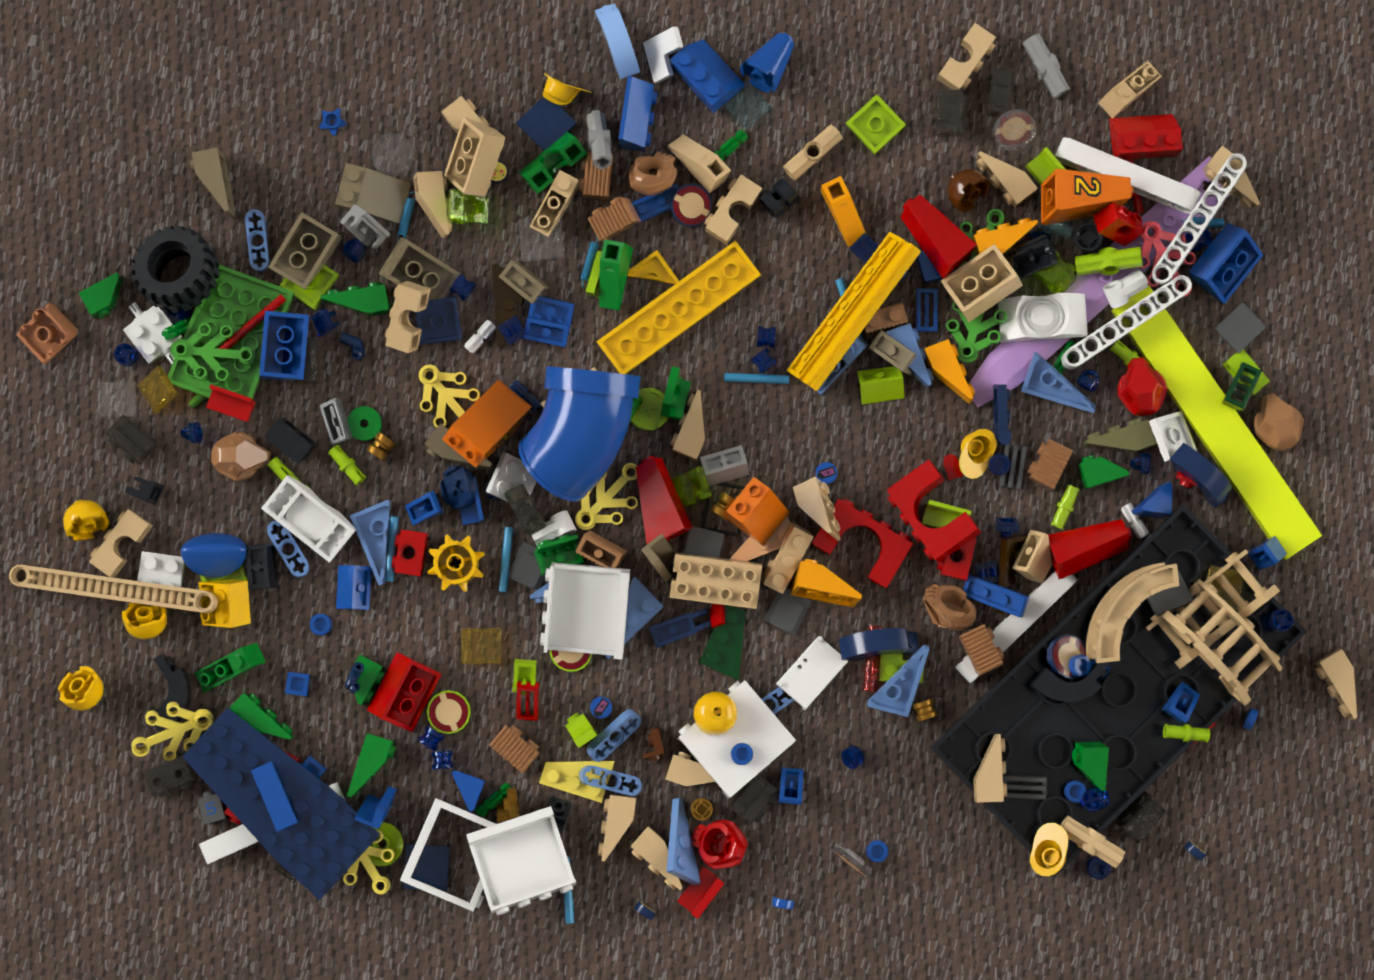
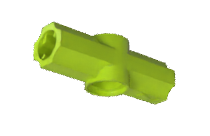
(1108, 261)

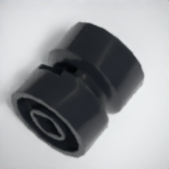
(786, 197)
(1088, 239)

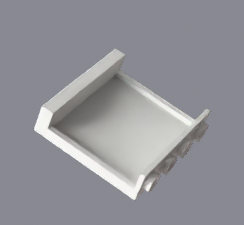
(585, 609)
(754, 726)
(521, 860)

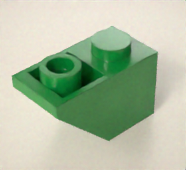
(371, 675)

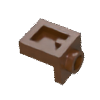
(655, 741)

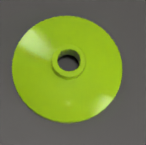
(393, 840)

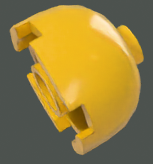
(84, 519)
(144, 620)
(81, 689)
(707, 718)

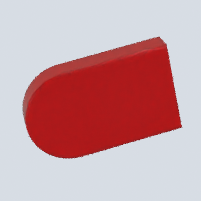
(952, 467)
(717, 615)

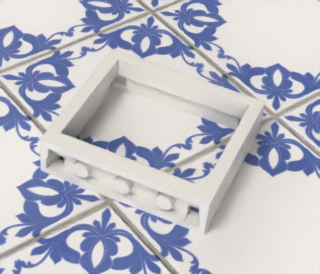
(477, 898)

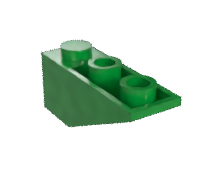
(613, 273)
(367, 300)
(230, 667)
(261, 719)

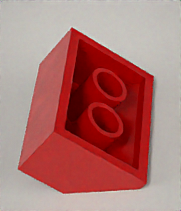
(1145, 136)
(404, 692)

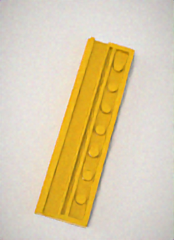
(853, 311)

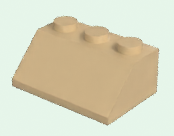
(474, 157)
(981, 283)

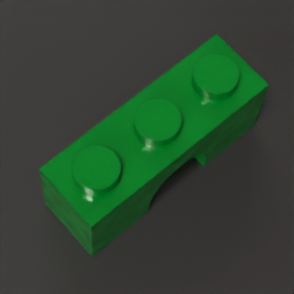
(563, 152)

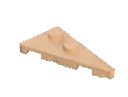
(752, 549)

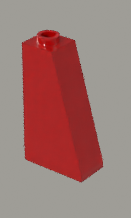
(937, 235)
(660, 501)
(1087, 546)

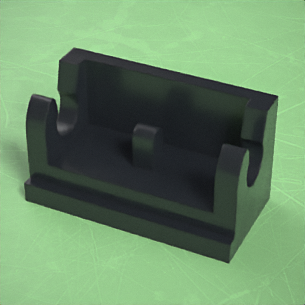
(1032, 256)
(290, 440)
(148, 490)
(261, 567)

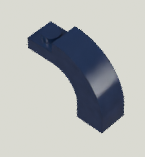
(1202, 473)
(878, 642)

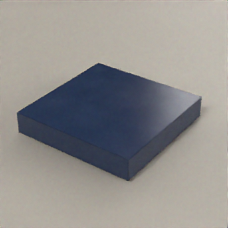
(545, 123)
(439, 321)
(431, 867)

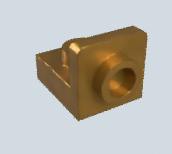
(510, 808)

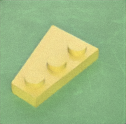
(566, 778)

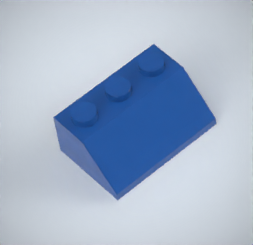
(706, 74)
(637, 115)
(1226, 262)
(283, 346)

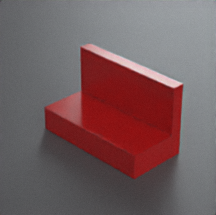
(230, 403)
(699, 896)

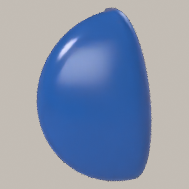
(214, 554)

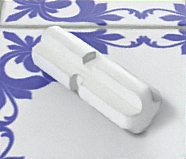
(483, 333)
(1137, 525)

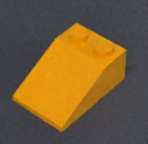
(820, 584)

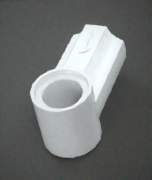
(1120, 290)
(557, 526)

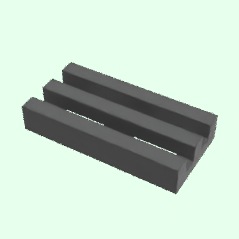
(339, 421)
(1015, 448)
(1028, 778)

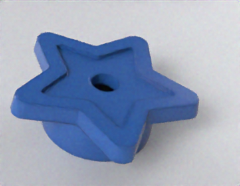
(333, 127)

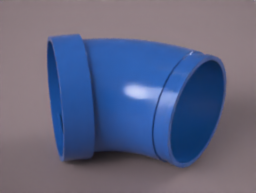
(578, 429)

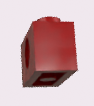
(1118, 223)
(415, 565)
(960, 569)

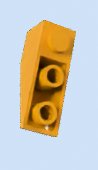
(843, 210)
(1003, 237)
(945, 366)

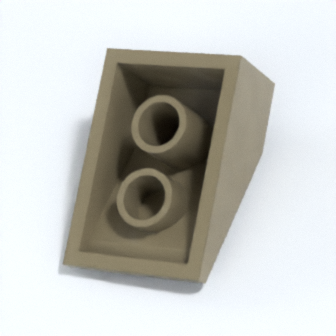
(212, 171)
(374, 192)
(305, 251)
(415, 265)
(439, 449)

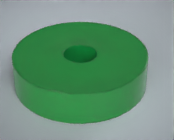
(374, 423)

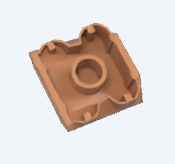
(47, 332)

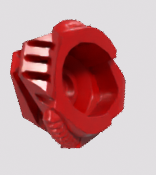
(1142, 388)
(720, 844)

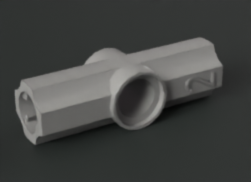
(1046, 66)
(599, 140)

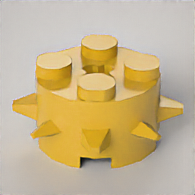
(444, 557)

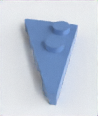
(1046, 382)
(373, 530)
(640, 609)
(899, 691)
(680, 852)

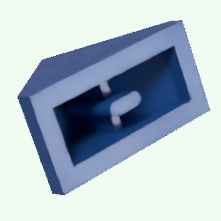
(927, 270)
(1156, 504)
(424, 508)
(1267, 553)
(1181, 703)
(791, 786)
(470, 788)

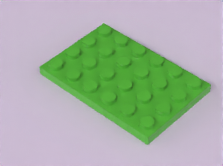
(231, 303)

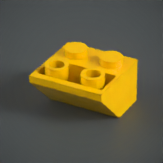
(232, 606)

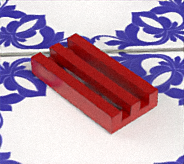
(528, 687)

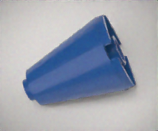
(769, 63)

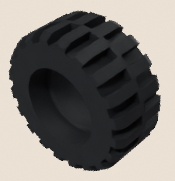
(159, 251)

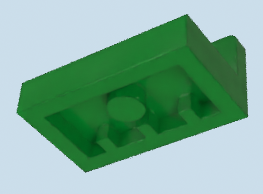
(675, 395)

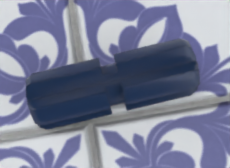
(522, 391)

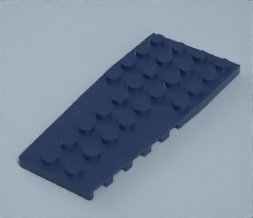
(326, 835)

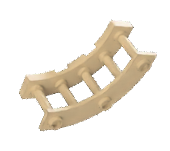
(1119, 604)
(1244, 607)
(1213, 657)

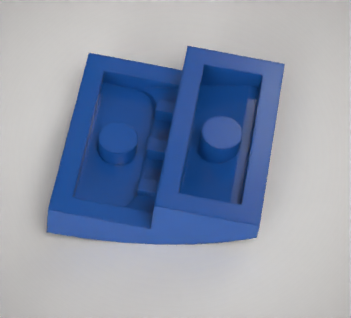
(549, 321)

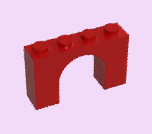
(907, 496)
(892, 545)

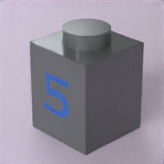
(212, 808)

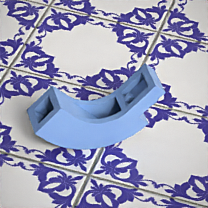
(617, 40)

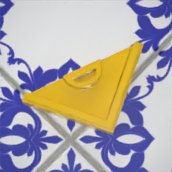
(653, 269)

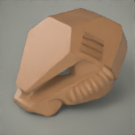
(656, 180)
(1278, 423)
(239, 456)
(949, 607)

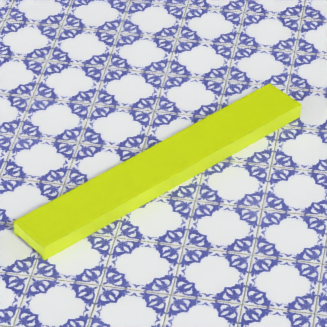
(1221, 429)

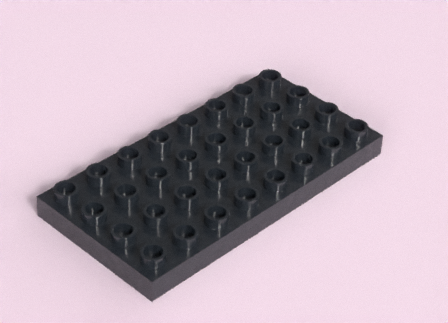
(1123, 712)

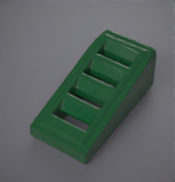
(1233, 403)

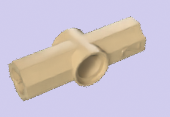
(822, 143)
(1093, 842)

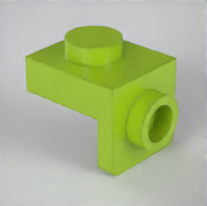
(524, 672)

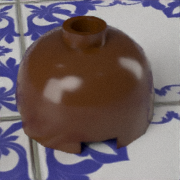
(966, 188)

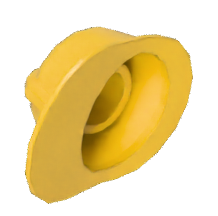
(559, 92)
(976, 451)
(1049, 849)

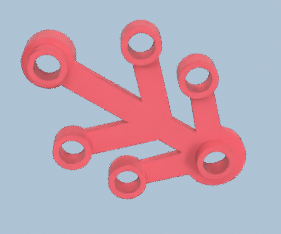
(1155, 240)

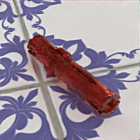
(871, 669)

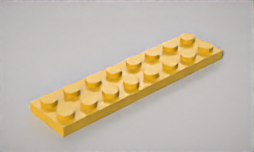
(678, 308)

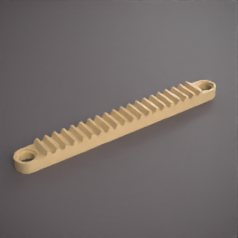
(113, 588)

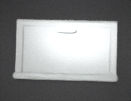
(809, 678)

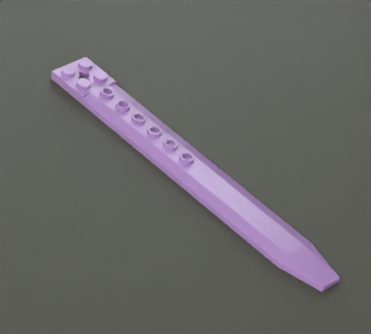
(1011, 360)

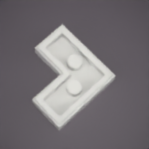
(657, 53)

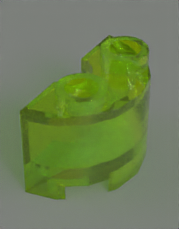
(467, 208)
(1058, 277)
(692, 486)

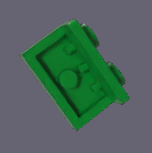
(558, 551)

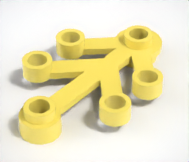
(445, 395)
(605, 500)
(174, 730)
(370, 868)

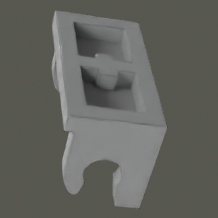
(364, 227)
(725, 465)

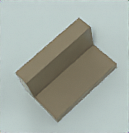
(523, 281)
(893, 351)
(658, 553)

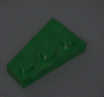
(725, 644)

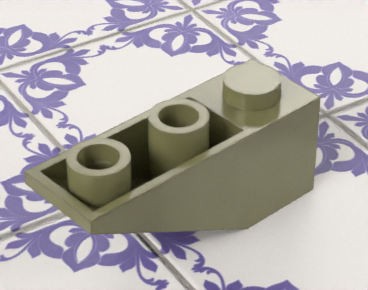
(1127, 439)

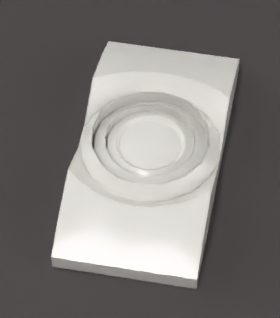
(1043, 317)
(309, 518)

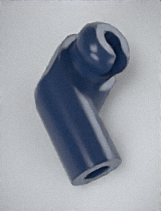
(356, 345)
(354, 674)

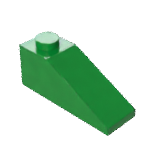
(372, 758)

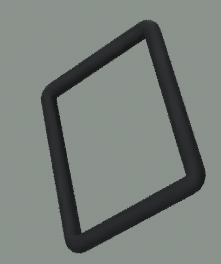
(706, 510)

